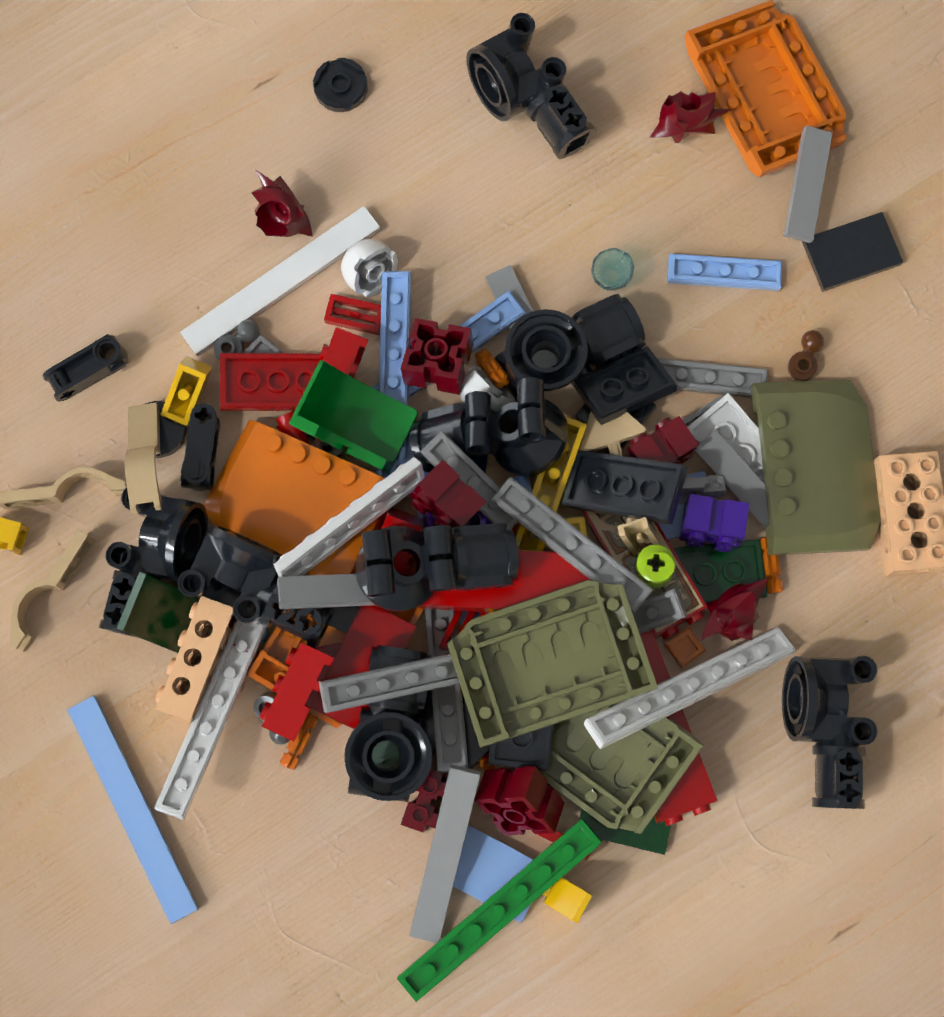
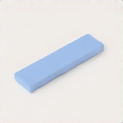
(724, 272)

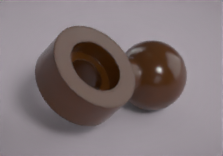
(812, 342)

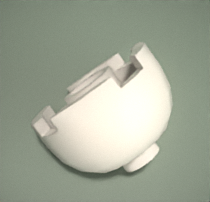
(364, 266)
(476, 381)

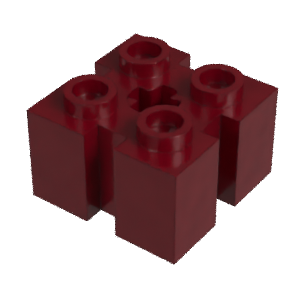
(437, 356)
(668, 443)
(446, 497)
(519, 801)
(422, 814)

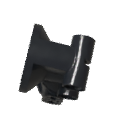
(511, 85)
(590, 337)
(521, 435)
(165, 550)
(445, 560)
(250, 569)
(816, 711)
(393, 722)

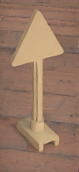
(611, 435)

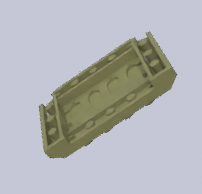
(816, 467)
(550, 660)
(624, 780)

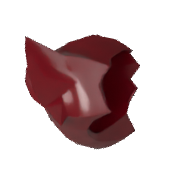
(687, 115)
(279, 210)
(735, 611)

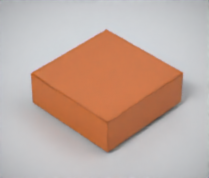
(685, 647)

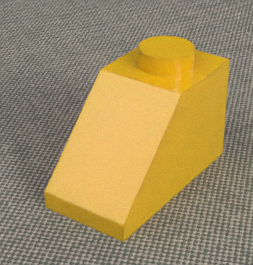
(186, 390)
(567, 899)

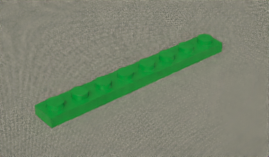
(499, 909)

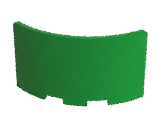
(353, 415)

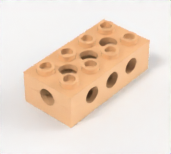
(927, 503)
(192, 644)

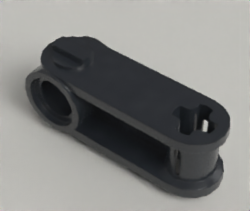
(85, 368)
(201, 449)

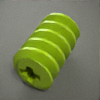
(665, 562)

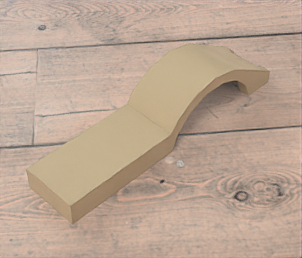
(140, 458)
(56, 493)
(57, 579)

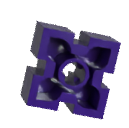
(713, 522)

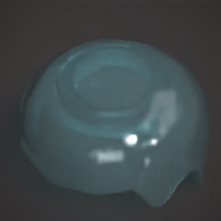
(612, 269)

